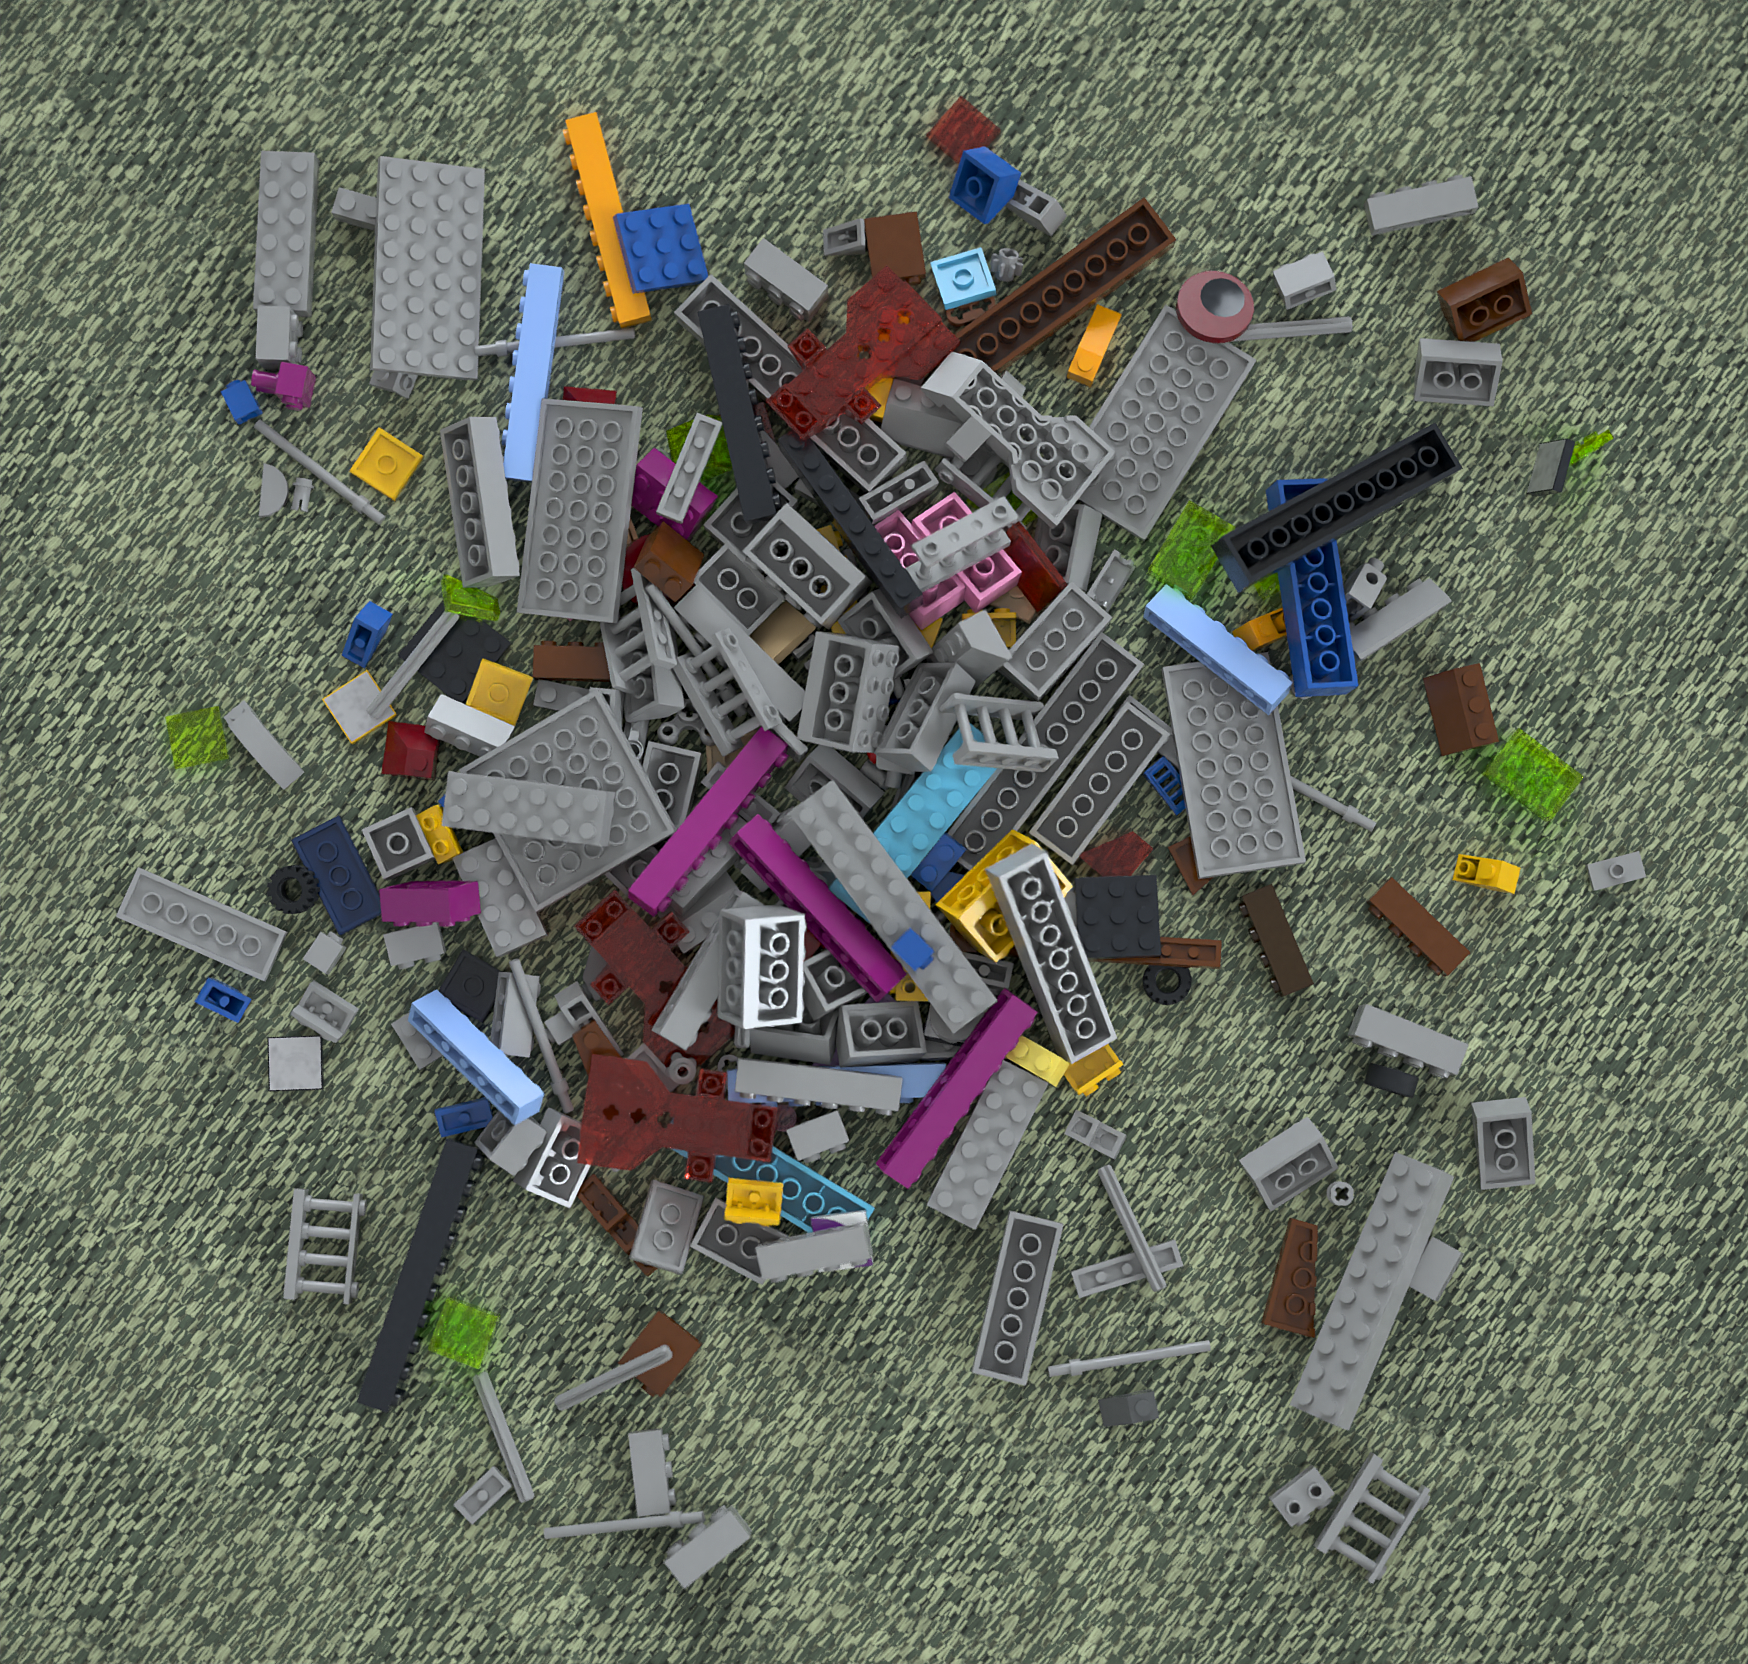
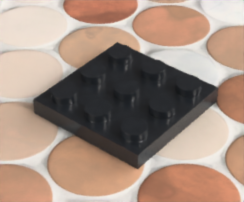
(459, 654)
(1118, 916)

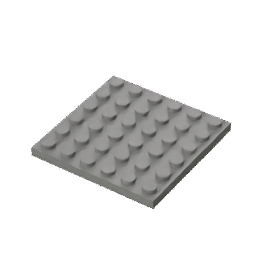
(582, 750)

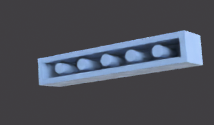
(1218, 649)
(476, 1057)

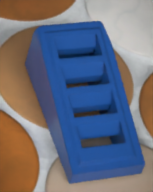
(1148, 774)

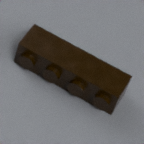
(1276, 941)

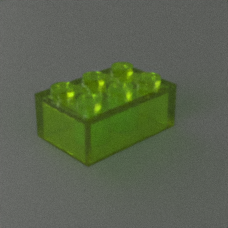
(1187, 551)
(1532, 775)

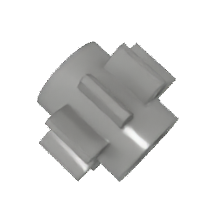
(1006, 264)

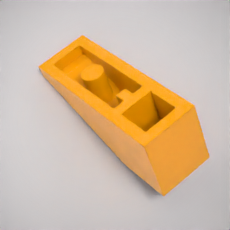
(1093, 345)

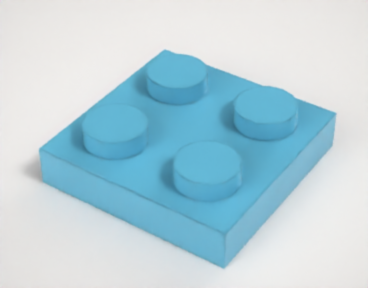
(963, 278)

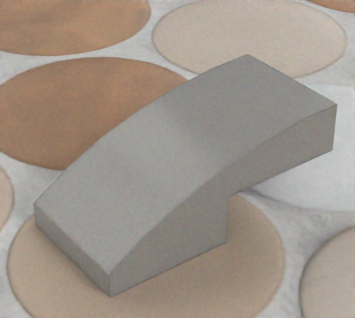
(1095, 1134)

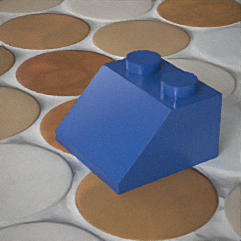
(983, 183)

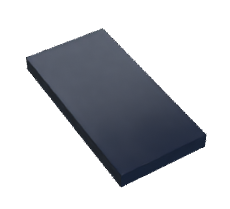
(342, 875)

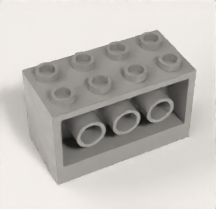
(810, 550)
(1054, 642)
(848, 692)
(761, 966)

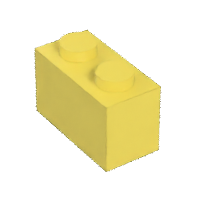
(1038, 1061)

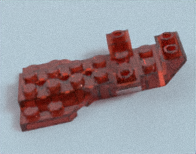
(838, 380)
(640, 960)
(701, 1125)

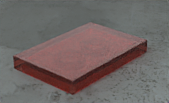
(1039, 578)

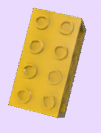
(973, 904)

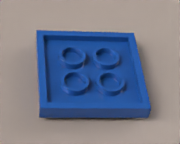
(660, 248)

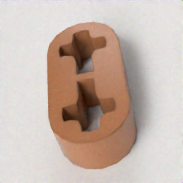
(970, 316)

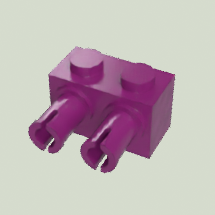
(291, 384)

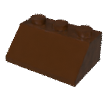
(1485, 301)
(1460, 709)

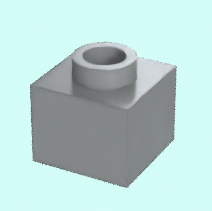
(559, 1029)

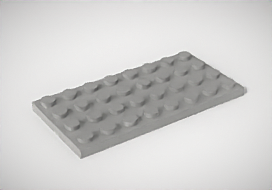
(427, 268)
(1160, 420)
(579, 510)
(1231, 775)

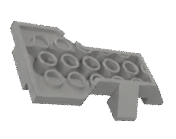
(997, 415)

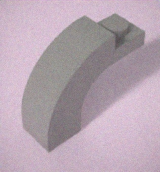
(263, 745)

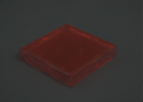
(962, 130)

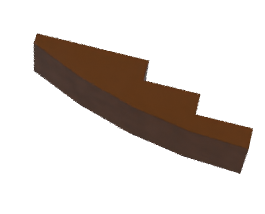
(611, 1216)

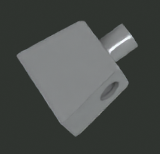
(1363, 588)

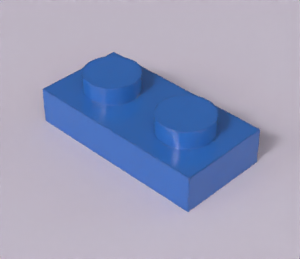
(938, 862)
(463, 1116)

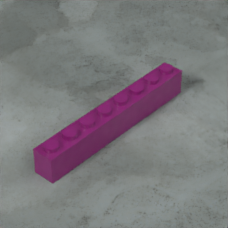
(708, 821)
(824, 913)
(956, 1088)

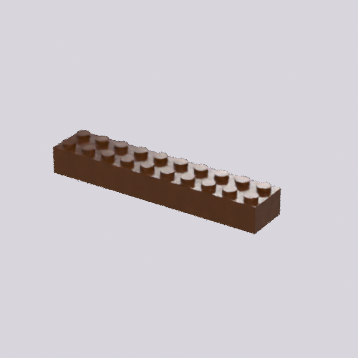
(1066, 288)

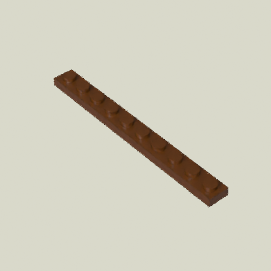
(1174, 952)

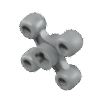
(683, 722)

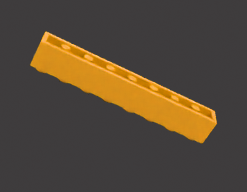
(602, 204)

